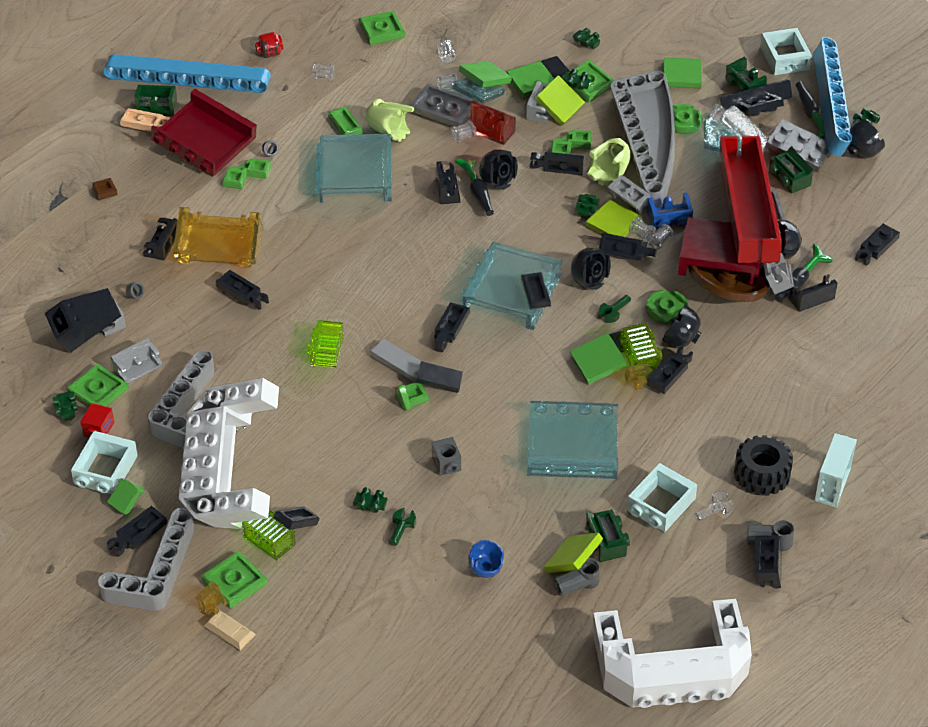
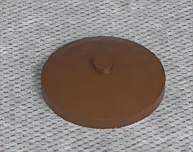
(731, 284)

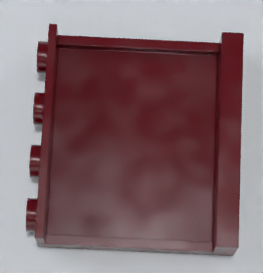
(205, 133)
(712, 246)

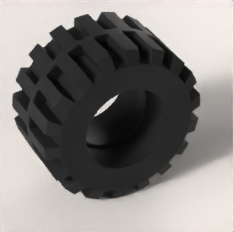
(763, 478)

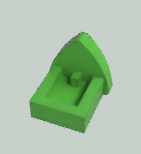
(411, 395)
(125, 495)

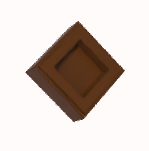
(104, 189)

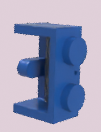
(670, 213)

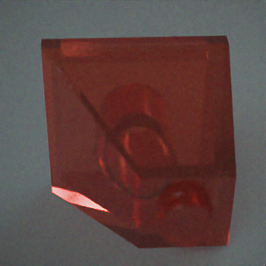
(492, 123)

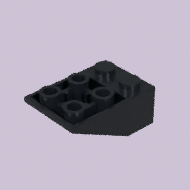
(82, 317)

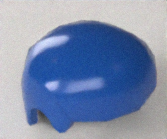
(486, 558)

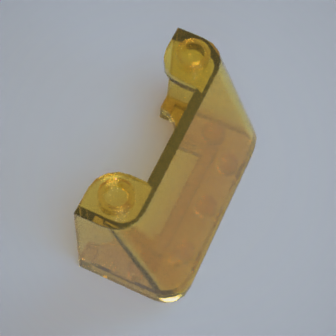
(218, 238)

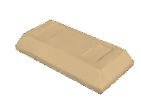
(230, 630)

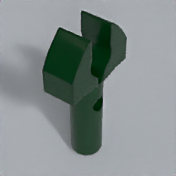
(612, 310)
(401, 525)

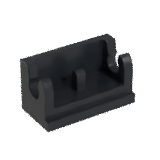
(447, 184)
(162, 240)
(813, 295)
(768, 560)

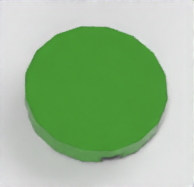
(686, 118)
(665, 306)

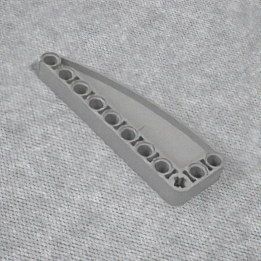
(649, 129)

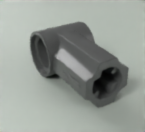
(782, 528)
(578, 579)

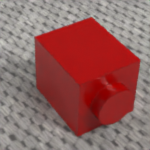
(98, 419)

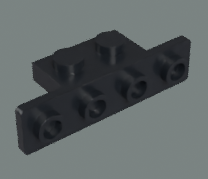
(759, 99)

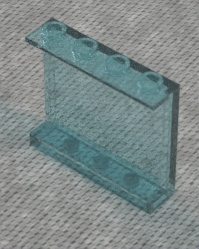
(354, 164)
(499, 283)
(573, 439)

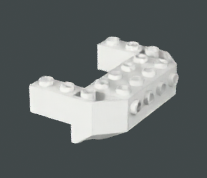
(210, 454)
(675, 674)

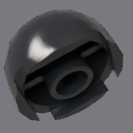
(865, 140)
(498, 168)
(790, 238)
(590, 268)
(683, 328)

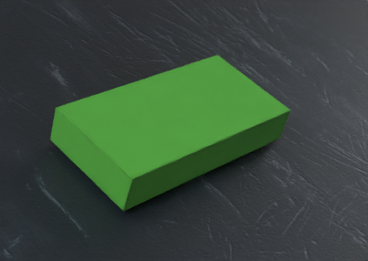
(345, 121)

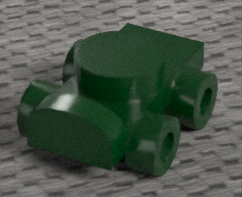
(587, 39)
(577, 81)
(869, 116)
(587, 204)
(66, 407)
(370, 502)

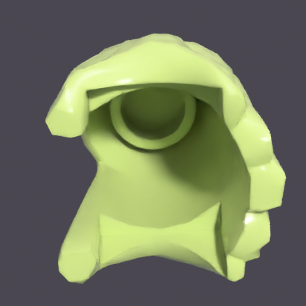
(388, 118)
(608, 161)

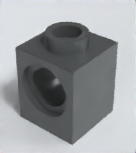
(446, 456)

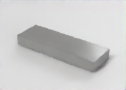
(397, 359)

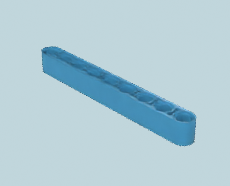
(187, 73)
(832, 97)

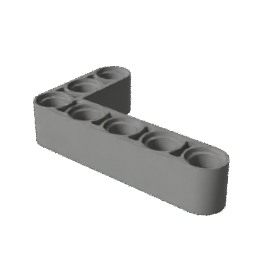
(166, 416)
(154, 591)

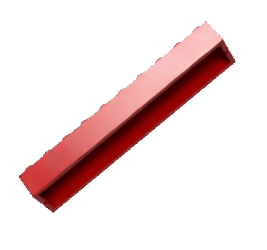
(749, 200)

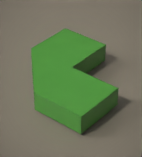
(574, 139)
(236, 176)

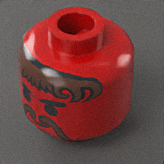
(269, 44)

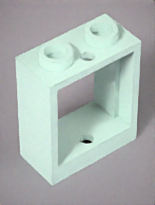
(780, 63)
(107, 445)
(835, 470)
(662, 477)

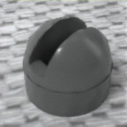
(273, 149)
(135, 287)

